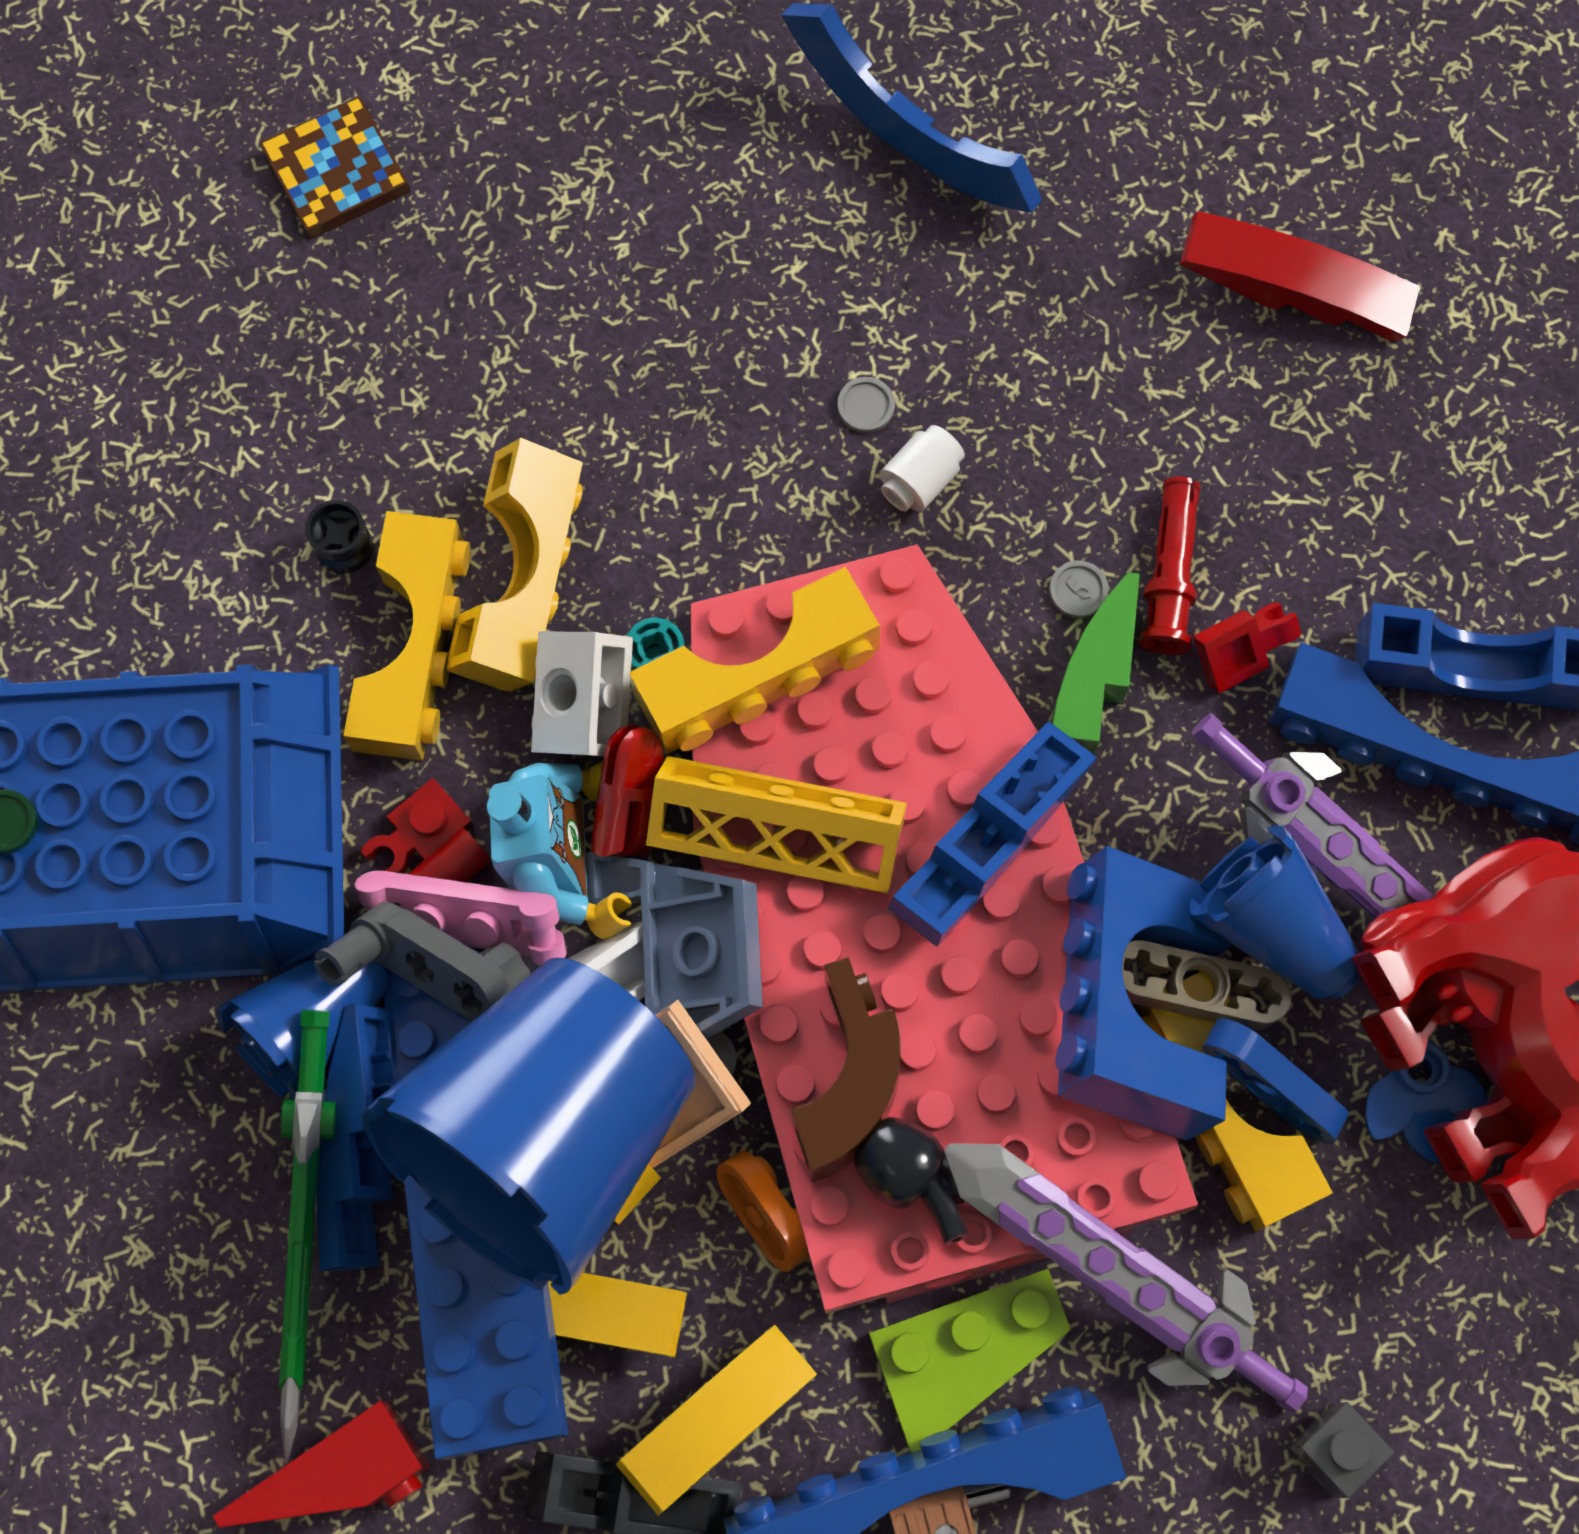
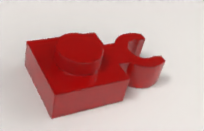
(422, 826)

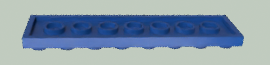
(482, 1331)

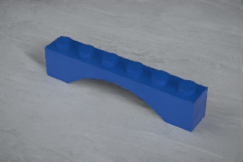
(1338, 705)
(1049, 1448)

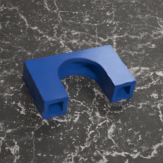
(1105, 1047)

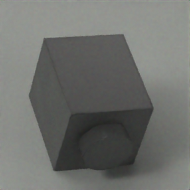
(1341, 1450)

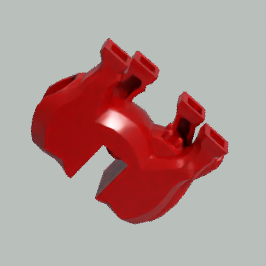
(1496, 961)

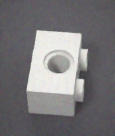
(580, 691)

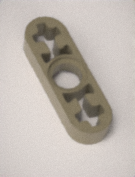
(1156, 960)

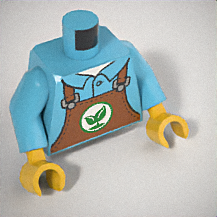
(542, 841)

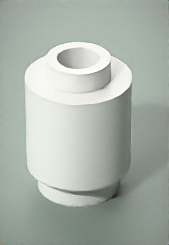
(921, 469)

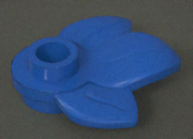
(1411, 1106)

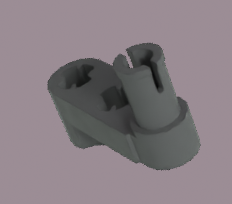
(424, 958)

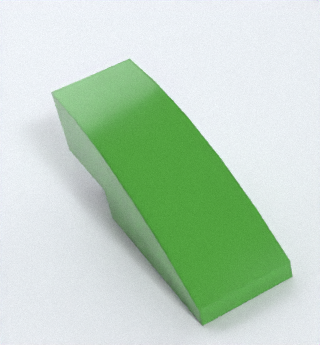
(1099, 666)

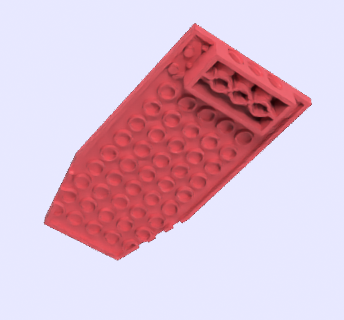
(974, 1014)

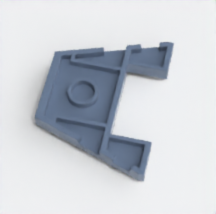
(695, 937)

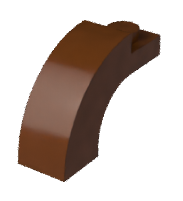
(864, 1093)

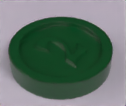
(17, 821)

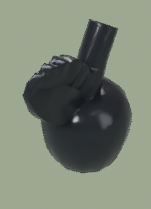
(907, 1163)

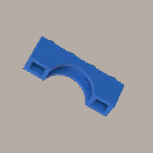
(1424, 654)

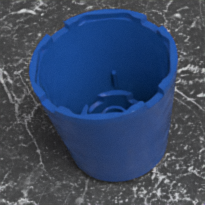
(537, 1120)

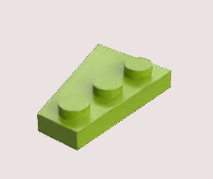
(965, 1351)

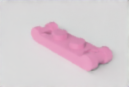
(472, 912)

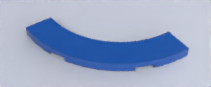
(965, 165)

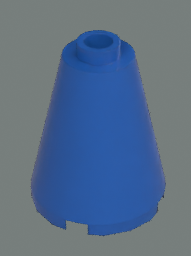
(1279, 914)
(271, 1018)

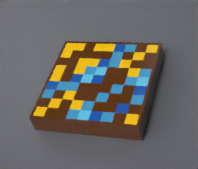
(334, 167)

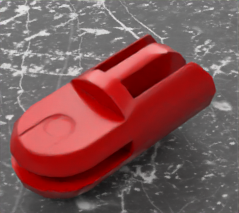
(626, 792)

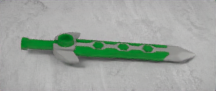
(308, 1122)

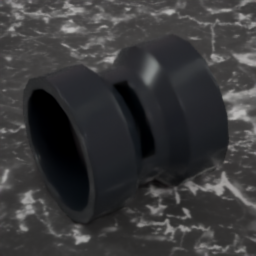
(333, 525)

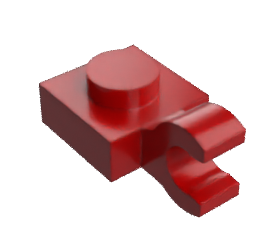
(1239, 644)

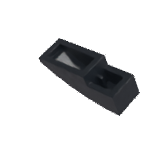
(602, 1498)

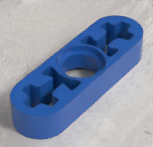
(1276, 1081)

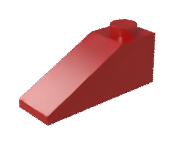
(350, 1469)

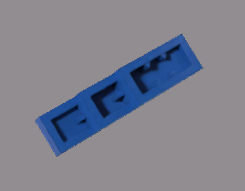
(992, 833)
(348, 1167)

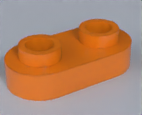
(771, 1221)

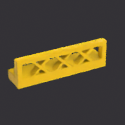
(781, 803)

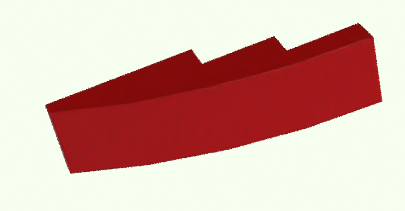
(1300, 273)

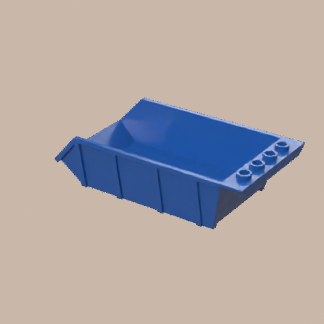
(174, 827)

